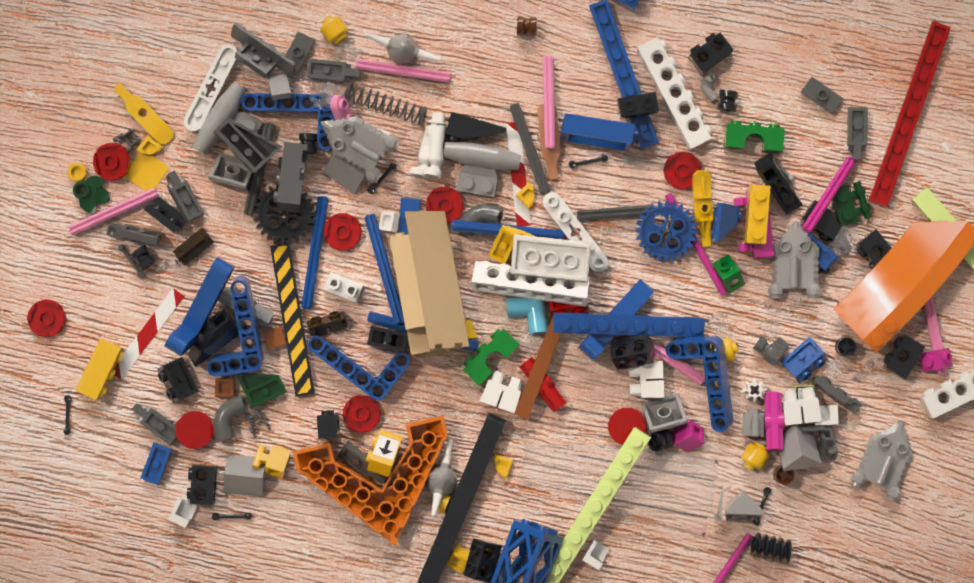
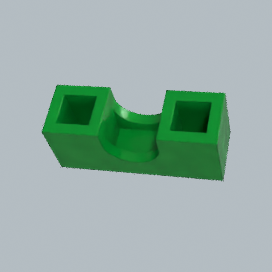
(771, 136)
(501, 343)

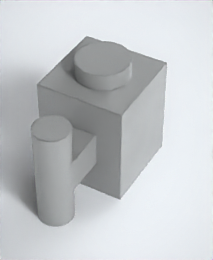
(753, 423)

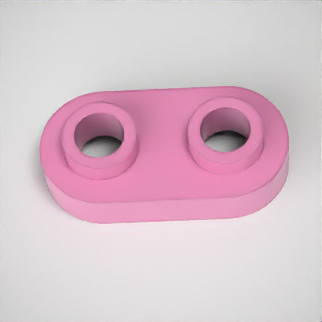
(340, 107)

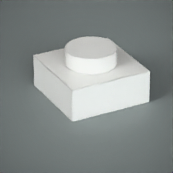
(389, 221)

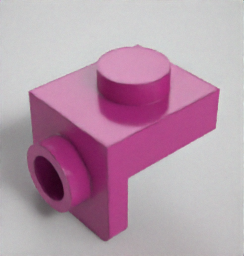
(936, 359)

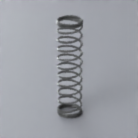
(422, 111)

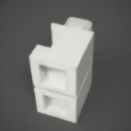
(344, 287)
(645, 388)
(510, 394)
(809, 405)

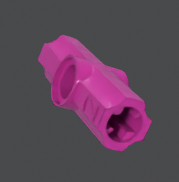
(773, 421)

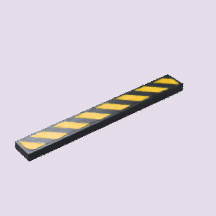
(292, 319)

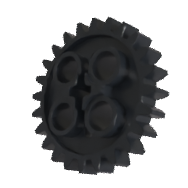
(282, 231)

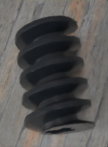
(772, 547)

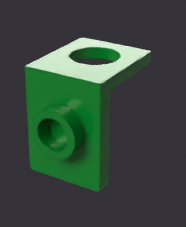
(728, 272)

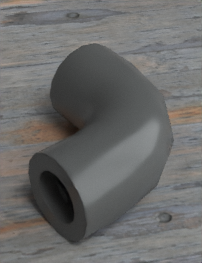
(482, 213)
(225, 415)

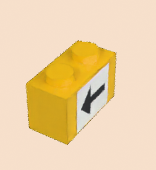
(384, 452)

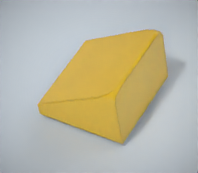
(458, 559)

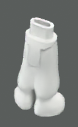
(431, 149)

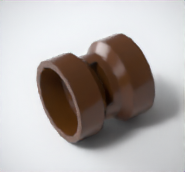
(526, 26)
(783, 477)

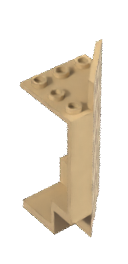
(428, 285)

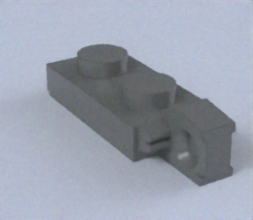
(331, 70)
(857, 130)
(183, 197)
(134, 233)
(836, 394)
(156, 423)
(357, 460)

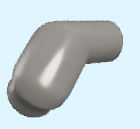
(707, 85)

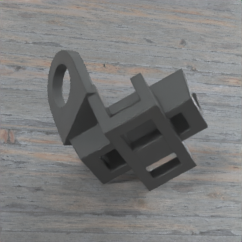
(827, 444)

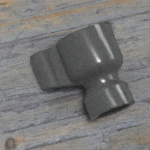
(771, 352)

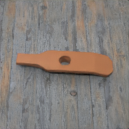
(550, 155)

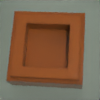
(274, 337)
(225, 387)

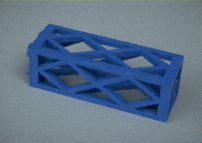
(535, 552)

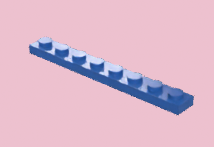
(621, 68)
(628, 324)

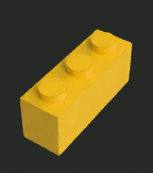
(757, 214)
(100, 369)

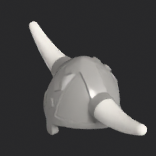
(402, 48)
(441, 479)

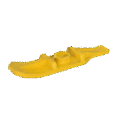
(151, 122)
(703, 196)

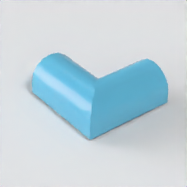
(533, 309)

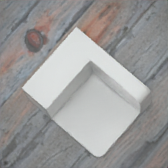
(829, 415)
(182, 512)
(595, 554)

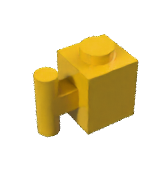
(275, 462)

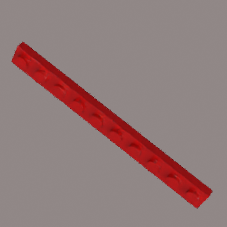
(909, 113)

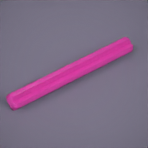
(828, 195)

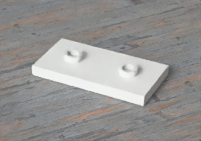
(550, 257)

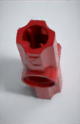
(547, 389)

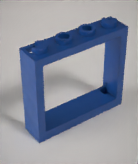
(598, 132)

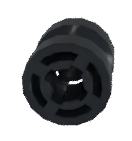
(727, 100)
(310, 139)
(143, 258)
(845, 346)
(661, 440)

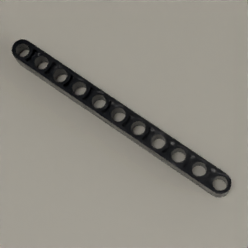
(462, 499)

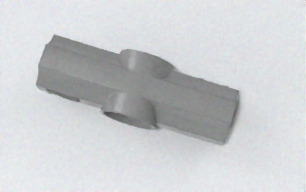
(263, 315)

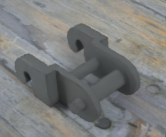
(130, 145)
(258, 413)

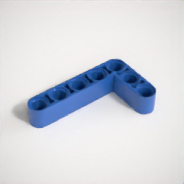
(298, 107)
(628, 305)
(201, 308)
(245, 332)
(358, 370)
(711, 374)

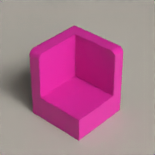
(689, 436)

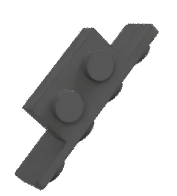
(260, 55)

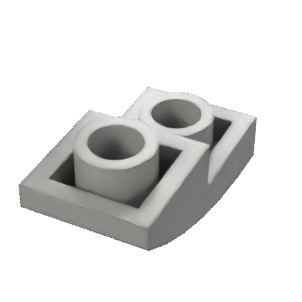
(279, 86)

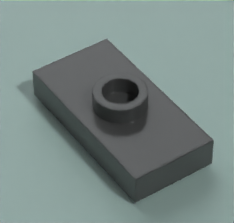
(300, 49)
(821, 95)

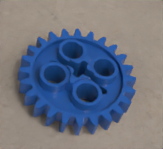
(650, 226)

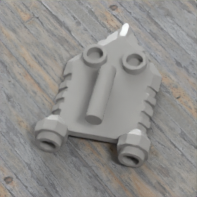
(359, 144)
(795, 264)
(885, 461)

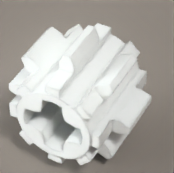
(753, 383)

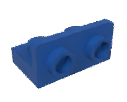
(804, 360)

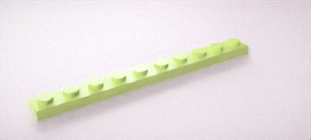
(598, 502)

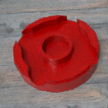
(111, 161)
(680, 169)
(445, 200)
(342, 232)
(46, 318)
(361, 413)
(622, 423)
(194, 429)

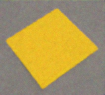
(146, 171)

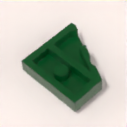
(261, 387)

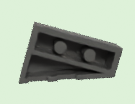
(246, 144)
(291, 177)

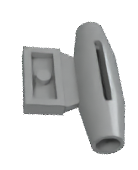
(225, 107)
(479, 167)

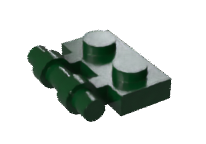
(845, 207)

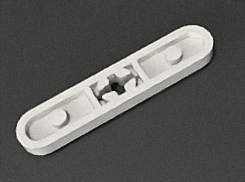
(201, 104)
(563, 217)

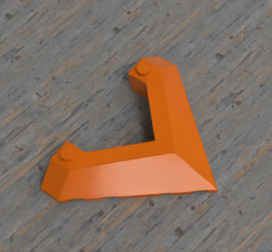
(380, 507)

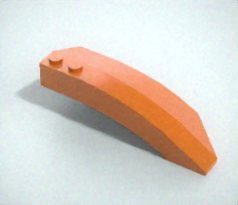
(905, 279)

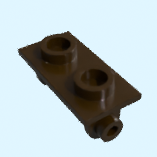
(193, 246)
(334, 320)

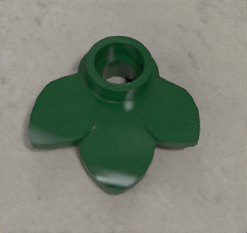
(94, 193)

